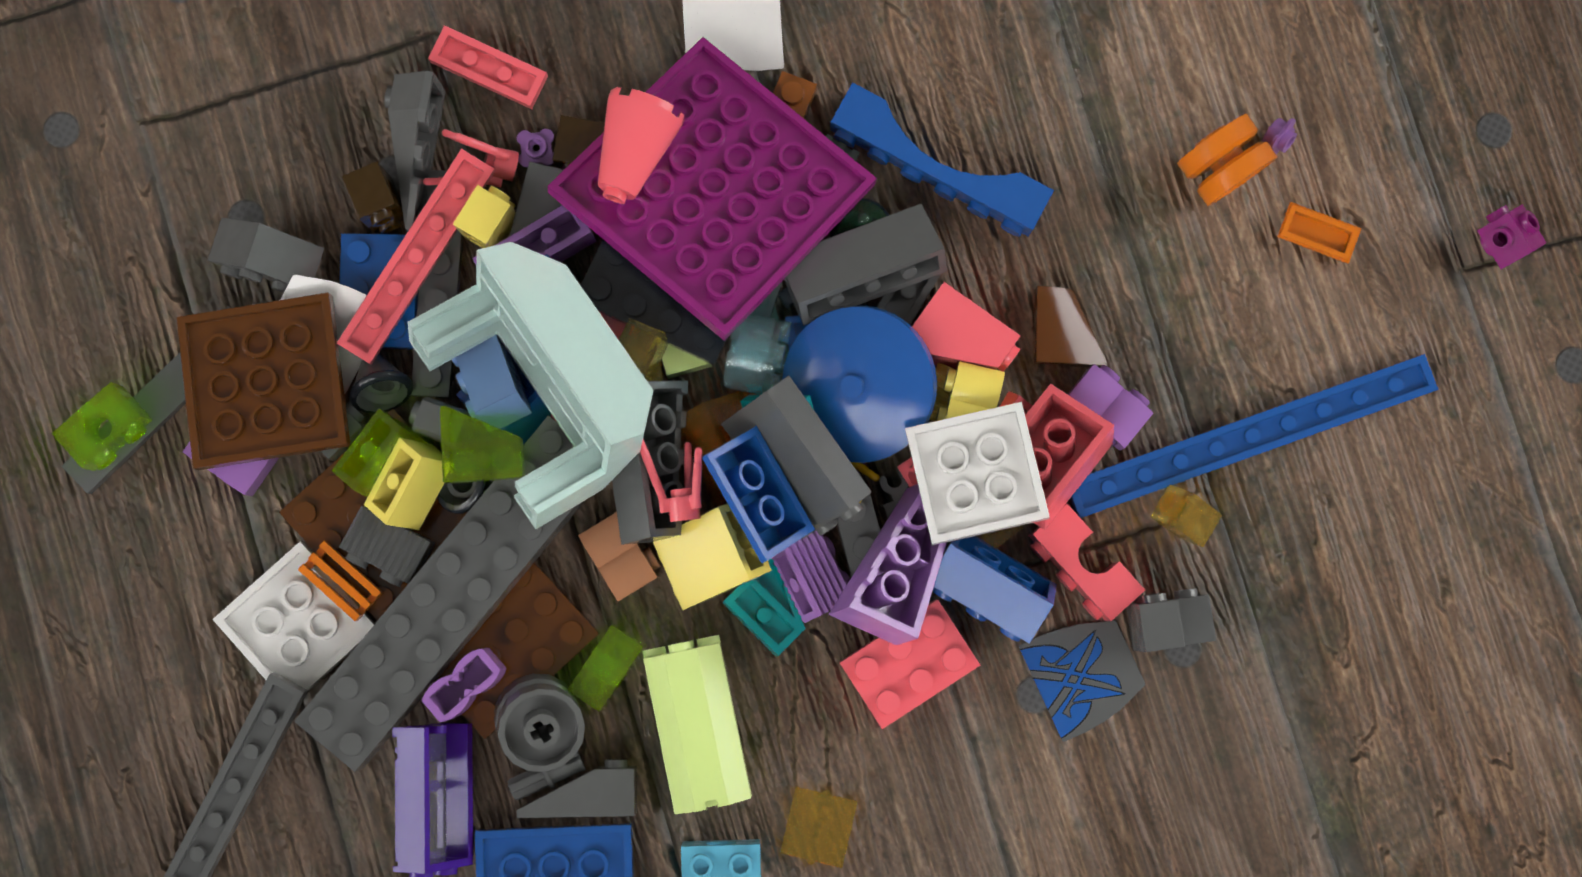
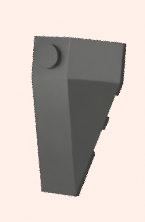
(414, 118)

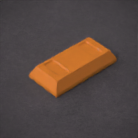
(1319, 232)

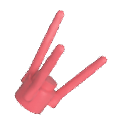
(501, 159)
(684, 502)

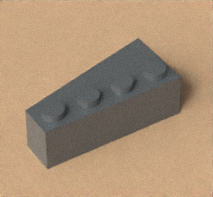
(633, 491)

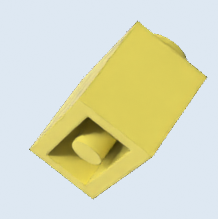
(486, 217)
(407, 484)

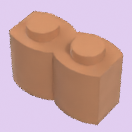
(622, 566)

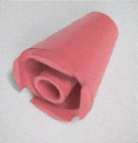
(634, 141)

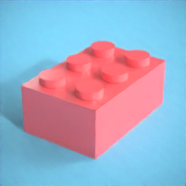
(1066, 445)
(906, 675)

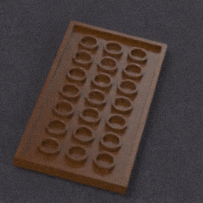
(529, 630)

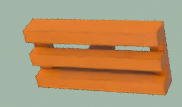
(315, 559)

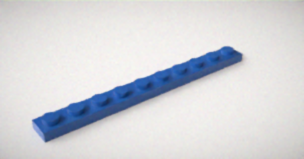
(1254, 435)

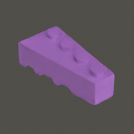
(895, 576)

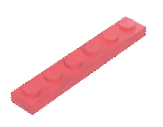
(414, 258)

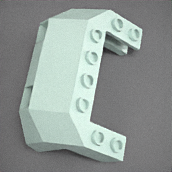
(566, 358)

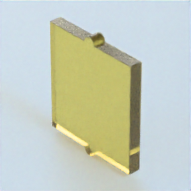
(818, 827)

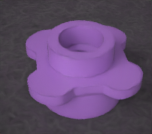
(1280, 135)
(528, 140)

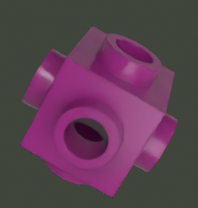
(1510, 235)

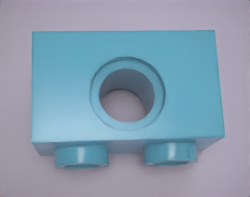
(721, 858)

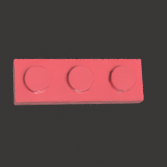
(488, 67)

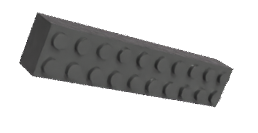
(434, 615)

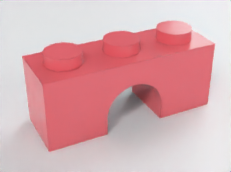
(1104, 592)

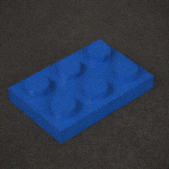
(361, 264)

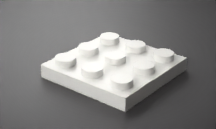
(977, 473)
(291, 624)

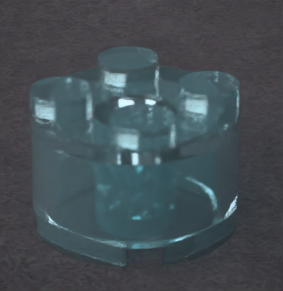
(757, 354)

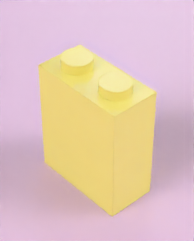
(709, 557)

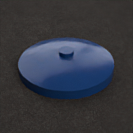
(864, 379)

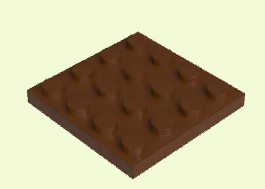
(263, 381)

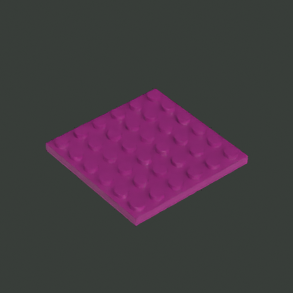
(730, 198)

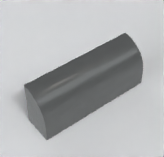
(866, 263)

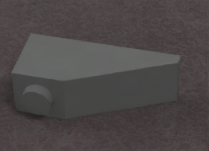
(598, 793)

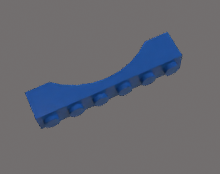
(1009, 198)

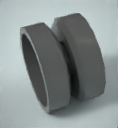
(544, 744)

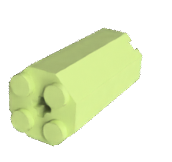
(697, 725)

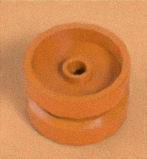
(1224, 155)

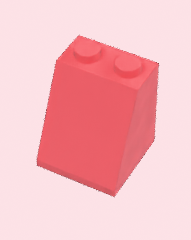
(964, 332)

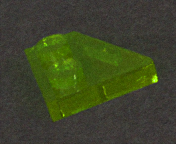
(477, 450)

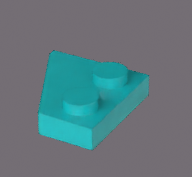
(767, 610)

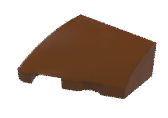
(1063, 330)

